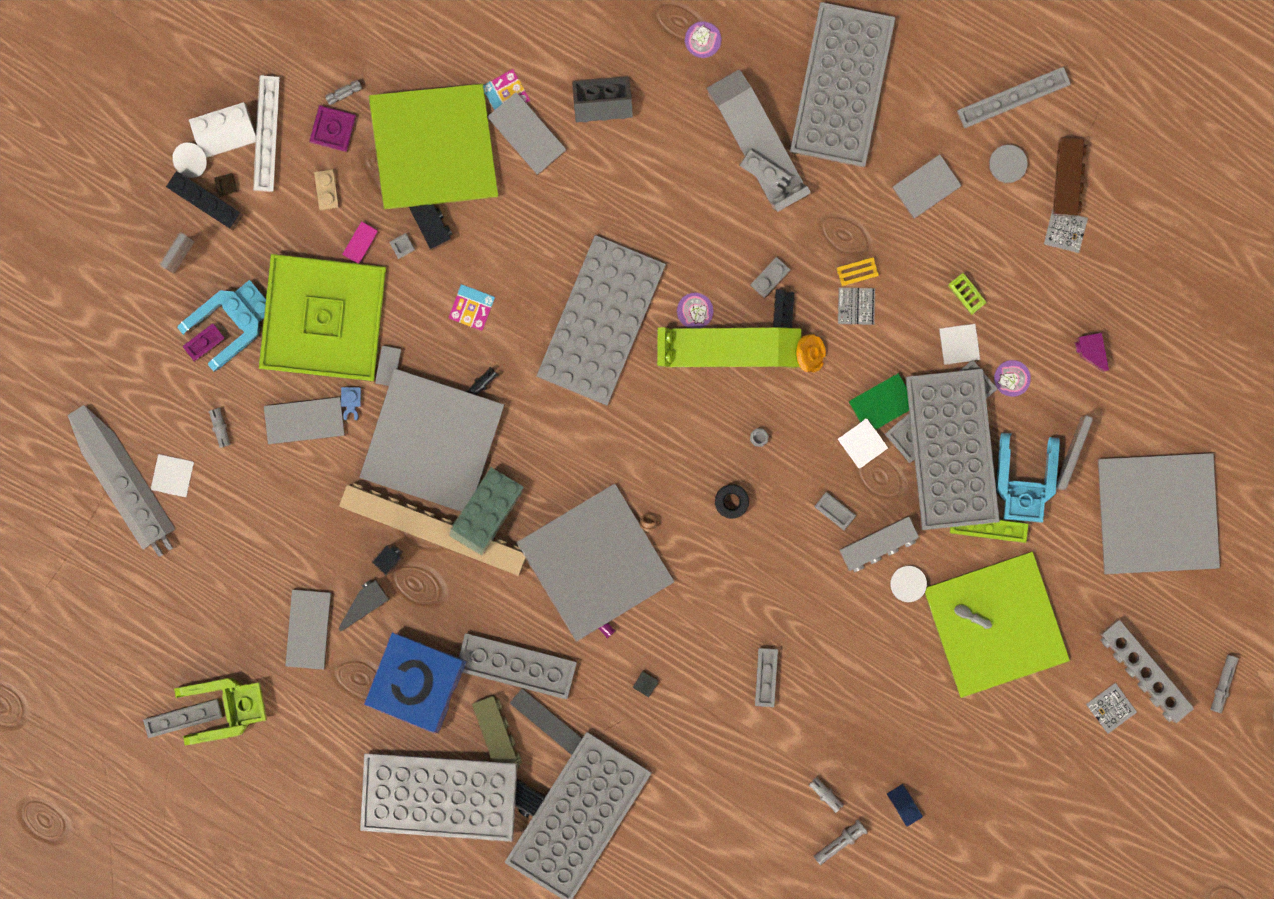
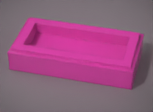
(360, 243)

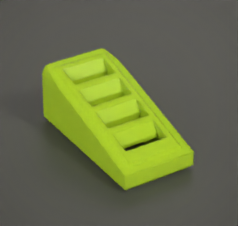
(962, 277)

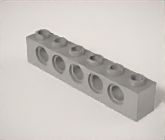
(1180, 707)

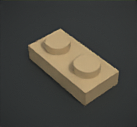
(326, 190)

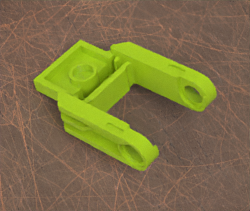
(242, 706)

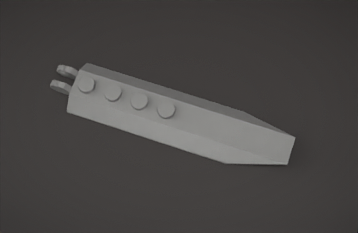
(121, 480)

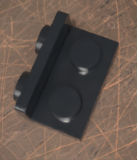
(783, 309)

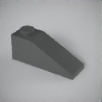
(365, 602)

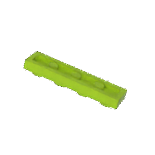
(999, 530)

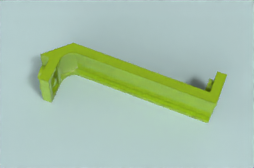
(728, 347)

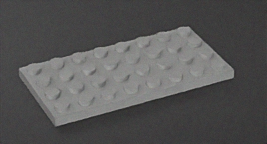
(842, 84)
(601, 320)
(952, 449)
(438, 797)
(578, 817)

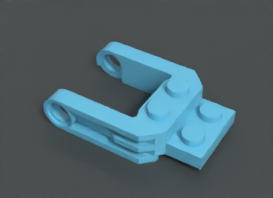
(244, 307)
(1025, 499)

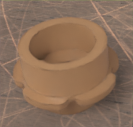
(648, 522)

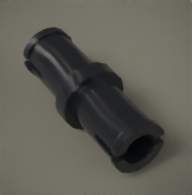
(482, 383)

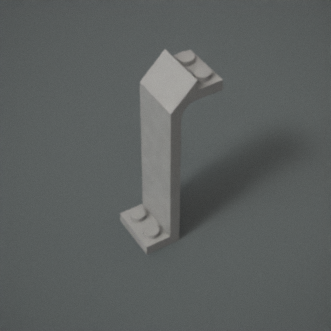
(755, 132)

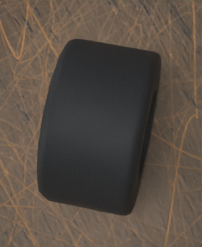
(743, 501)

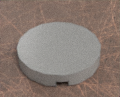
(1008, 163)

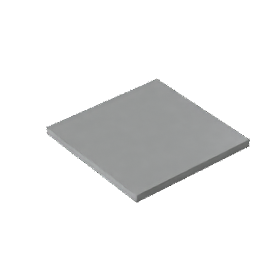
(431, 440)
(1158, 513)
(595, 562)

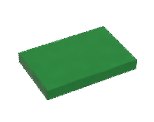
(882, 402)

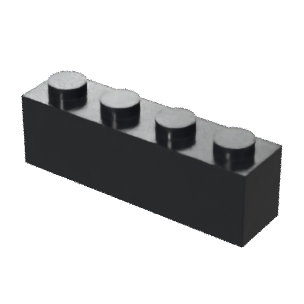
(204, 200)
(431, 225)

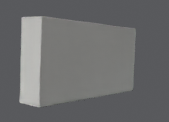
(388, 362)
(835, 511)

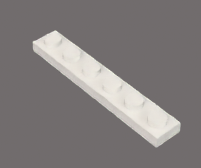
(266, 133)

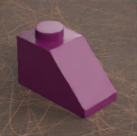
(1092, 350)

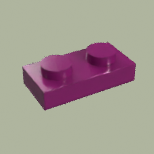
(203, 342)

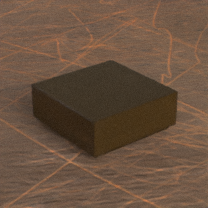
(226, 184)

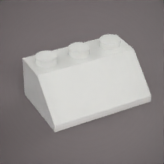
(223, 130)

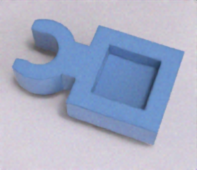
(350, 398)

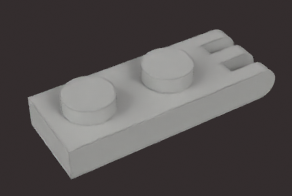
(764, 170)

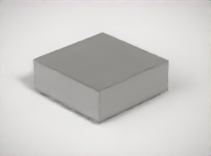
(402, 246)

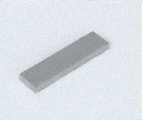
(183, 718)

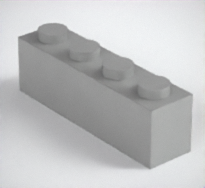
(879, 543)

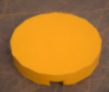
(810, 353)

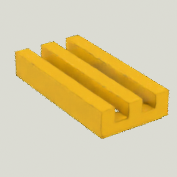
(873, 267)

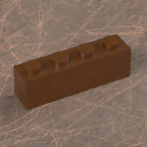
(1068, 177)

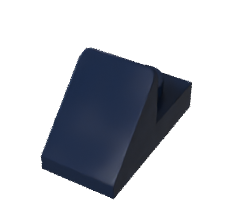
(904, 805)

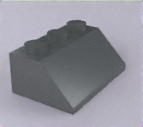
(602, 99)

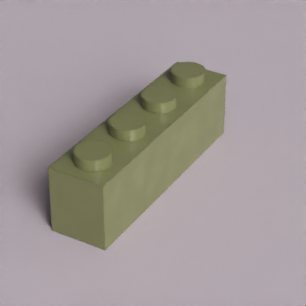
(494, 731)

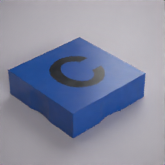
(415, 682)

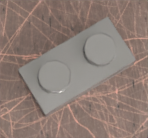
(770, 277)

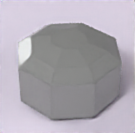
(759, 437)

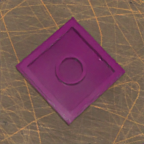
(332, 128)

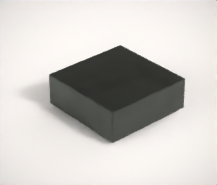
(645, 684)

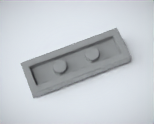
(766, 677)

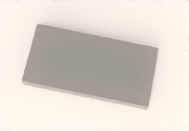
(526, 133)
(304, 420)
(1073, 452)
(308, 629)

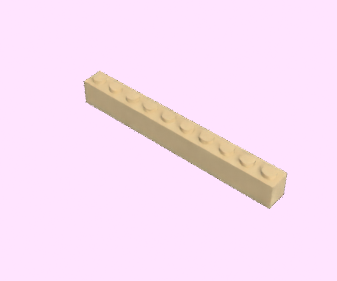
(426, 527)

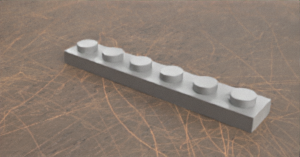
(1013, 97)

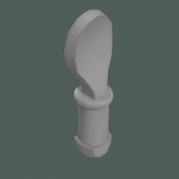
(965, 612)

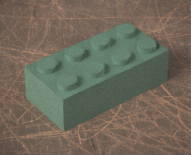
(486, 511)

